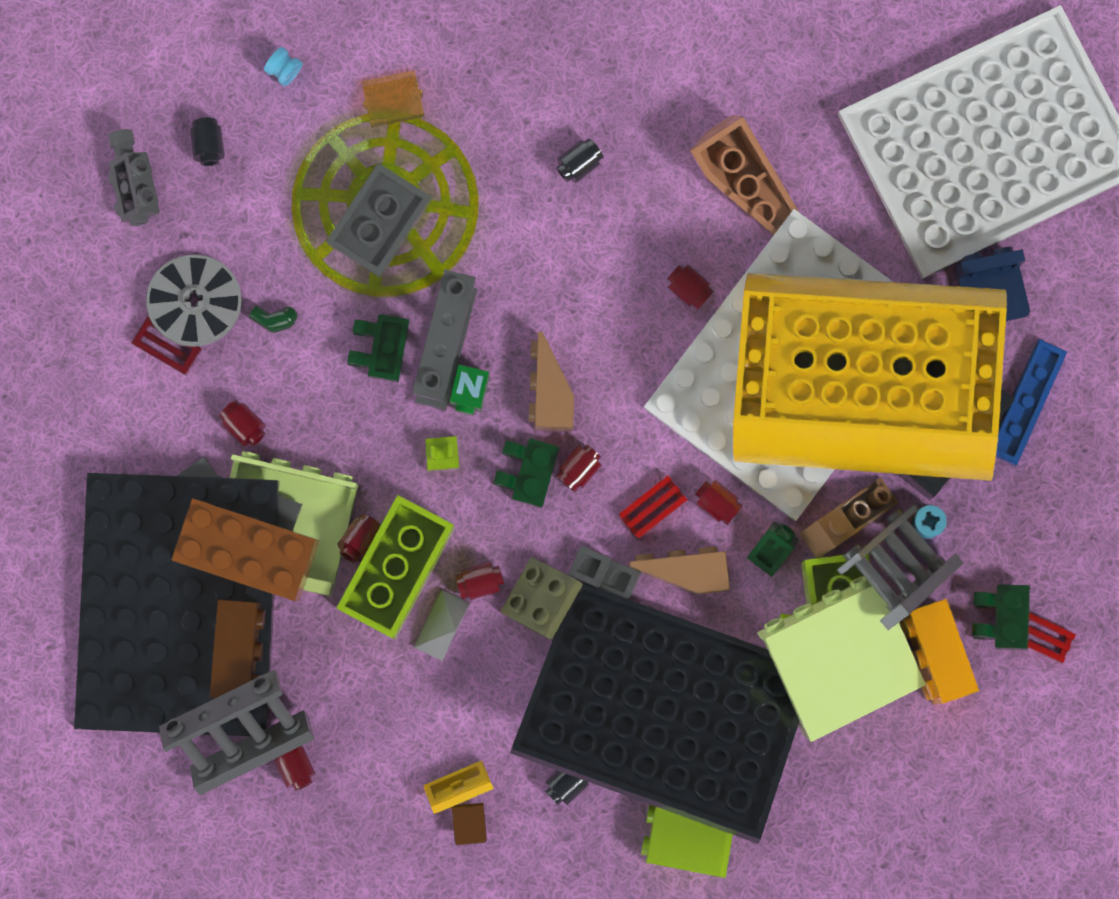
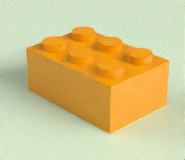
(939, 653)

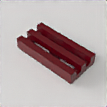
(189, 359)

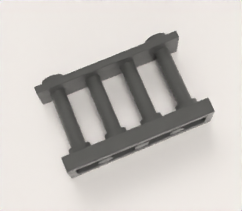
(445, 340)
(925, 580)
(248, 753)

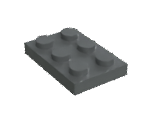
(379, 220)

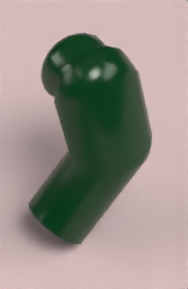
(275, 321)

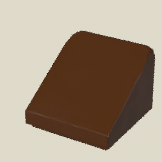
(469, 824)

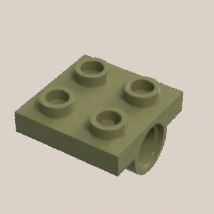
(541, 598)

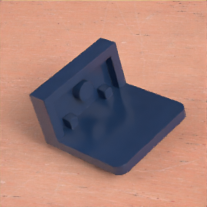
(997, 272)

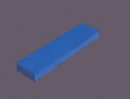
(1029, 400)

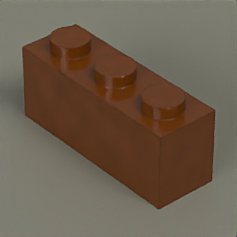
(236, 645)

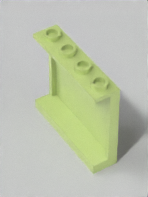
(324, 511)
(841, 659)

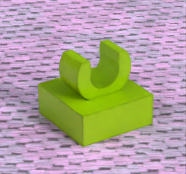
(442, 453)

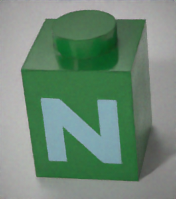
(469, 390)

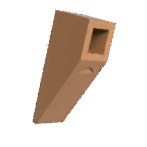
(553, 395)
(848, 518)
(693, 573)

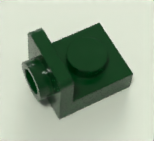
(773, 548)

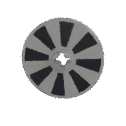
(189, 324)

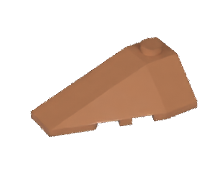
(742, 171)

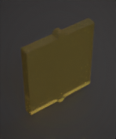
(393, 99)

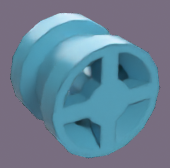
(283, 66)
(923, 523)

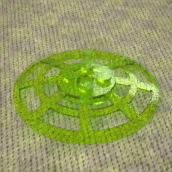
(421, 247)

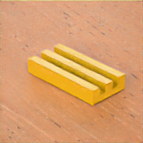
(457, 788)

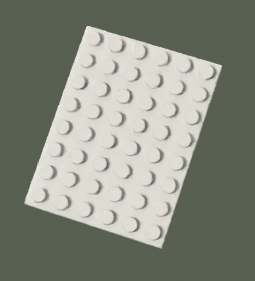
(988, 141)
(701, 387)

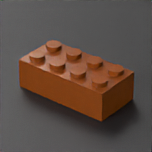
(245, 550)

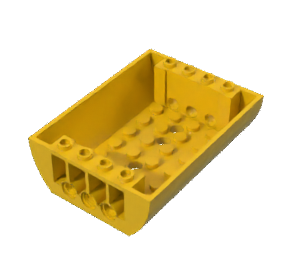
(866, 411)

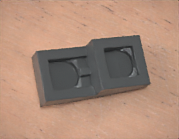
(604, 573)

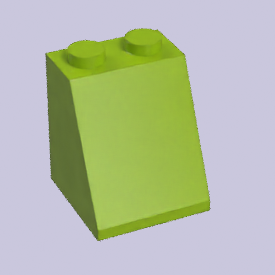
(685, 844)

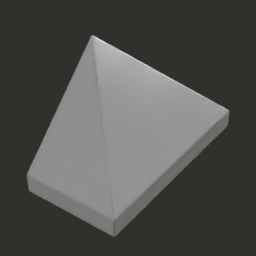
(442, 625)

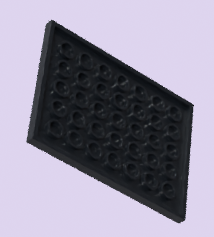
(149, 618)
(661, 713)

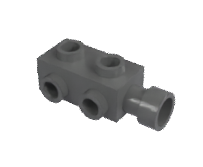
(136, 182)

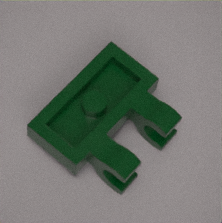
(387, 348)
(534, 474)
(1012, 617)

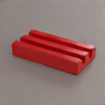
(674, 490)
(1064, 646)

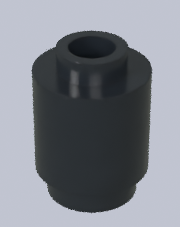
(207, 141)
(579, 160)
(564, 787)

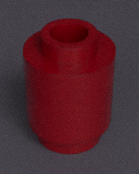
(689, 286)
(242, 423)
(579, 467)
(718, 501)
(358, 538)
(479, 581)
(295, 768)

